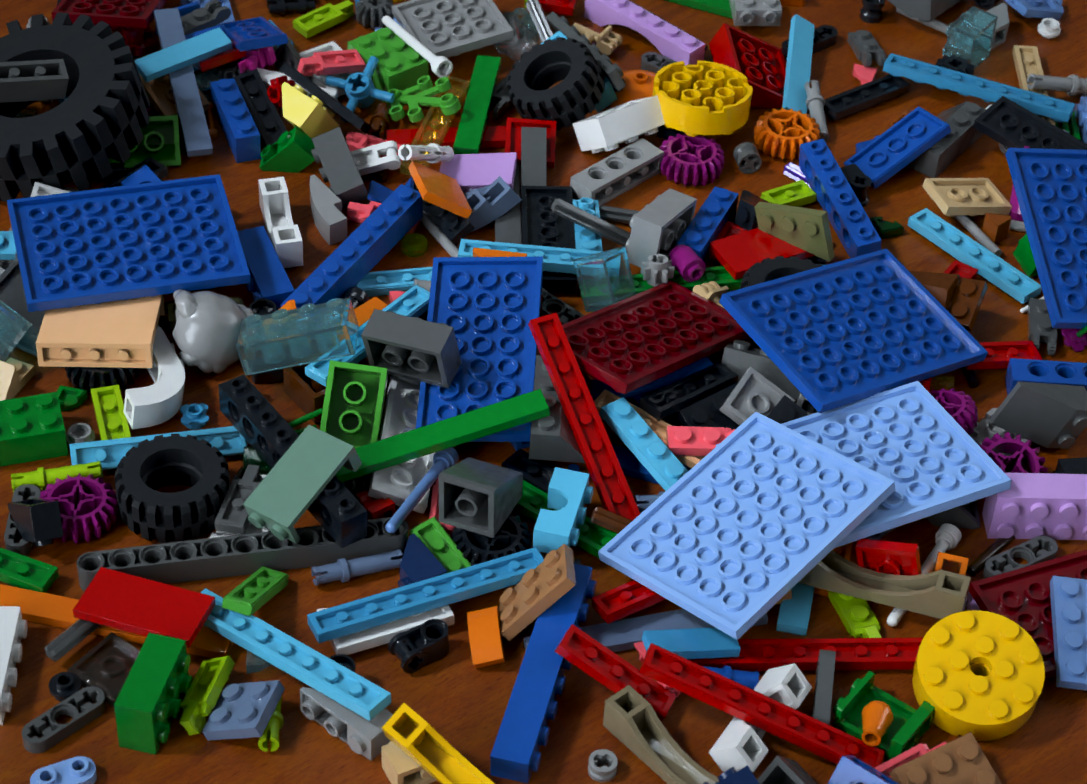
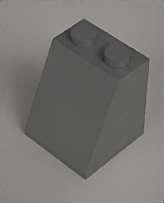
(478, 495)

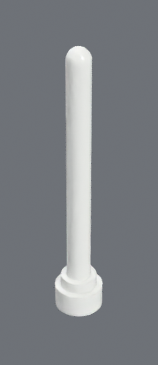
(439, 64)
(946, 539)

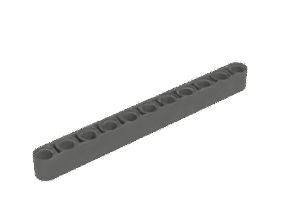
(238, 554)

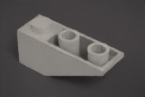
(360, 734)

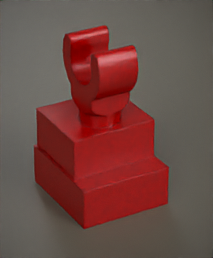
(376, 509)

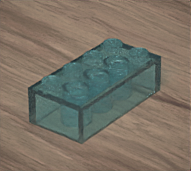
(297, 336)

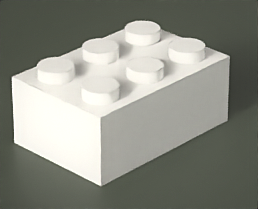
(619, 125)

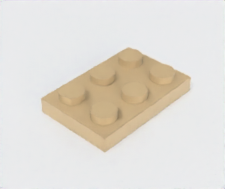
(966, 196)

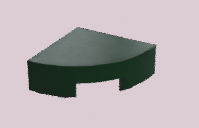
(885, 228)

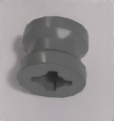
(747, 157)

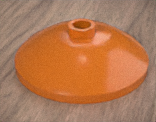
(638, 85)

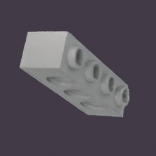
(617, 172)

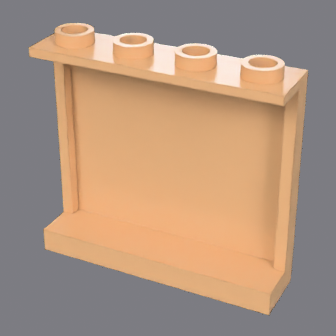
(101, 334)

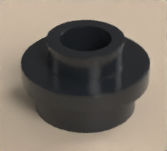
(64, 685)

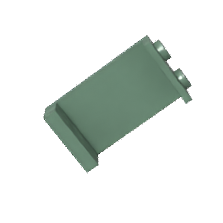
(298, 481)

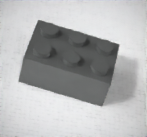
(412, 347)

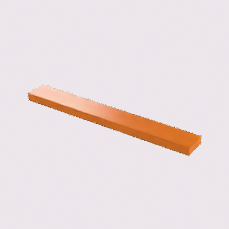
(58, 612)

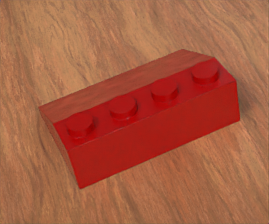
(754, 58)

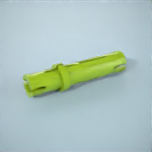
(48, 476)

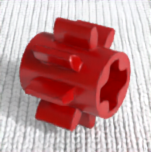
(275, 89)

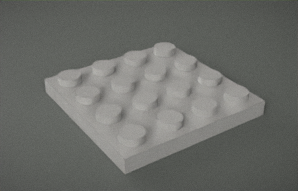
(453, 25)

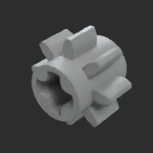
(657, 269)

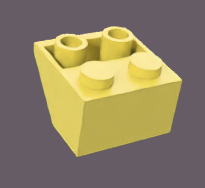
(306, 111)

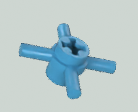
(360, 88)

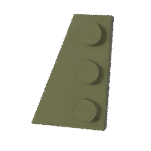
(798, 226)

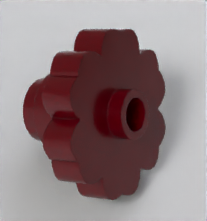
(140, 41)

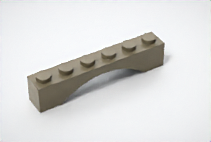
(928, 594)
(641, 731)

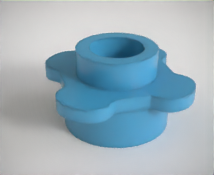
(194, 415)

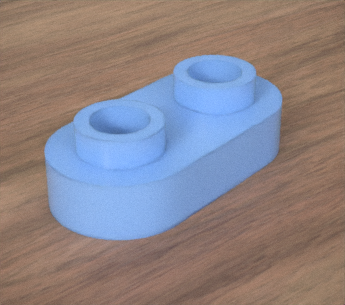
(70, 771)

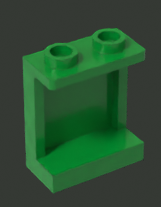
(907, 726)

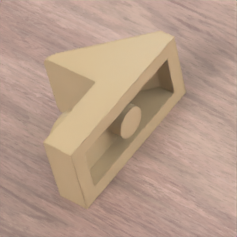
(13, 377)

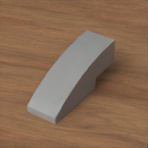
(327, 212)

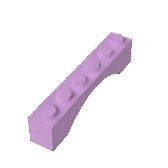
(665, 37)

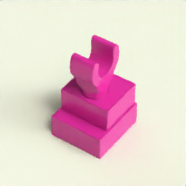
(257, 59)

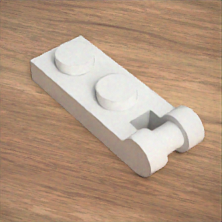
(369, 159)

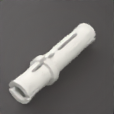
(435, 153)

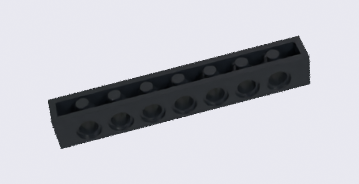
(271, 438)

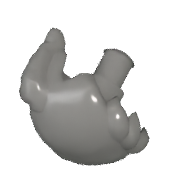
(208, 329)

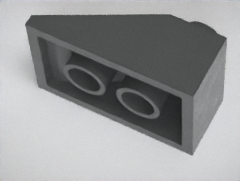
(1044, 413)

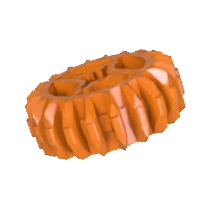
(783, 132)

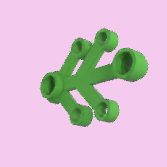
(448, 103)

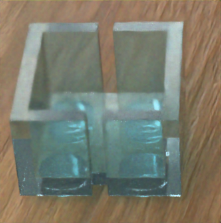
(967, 36)

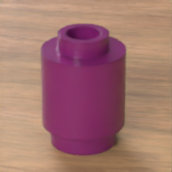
(687, 263)

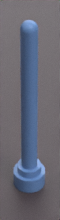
(441, 461)

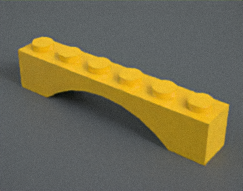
(430, 749)

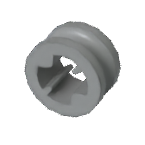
(602, 757)

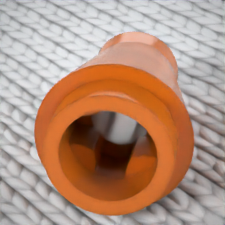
(875, 721)

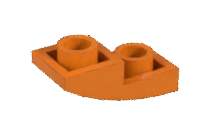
(485, 637)

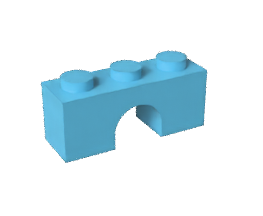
(567, 495)

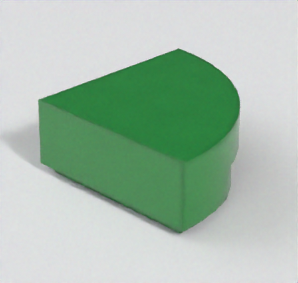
(70, 397)

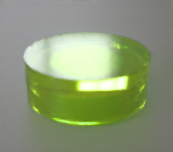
(414, 245)

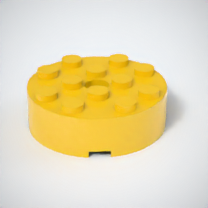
(703, 98)
(979, 674)

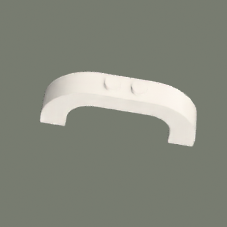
(162, 400)

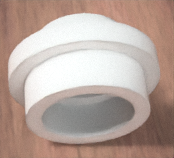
(1049, 28)

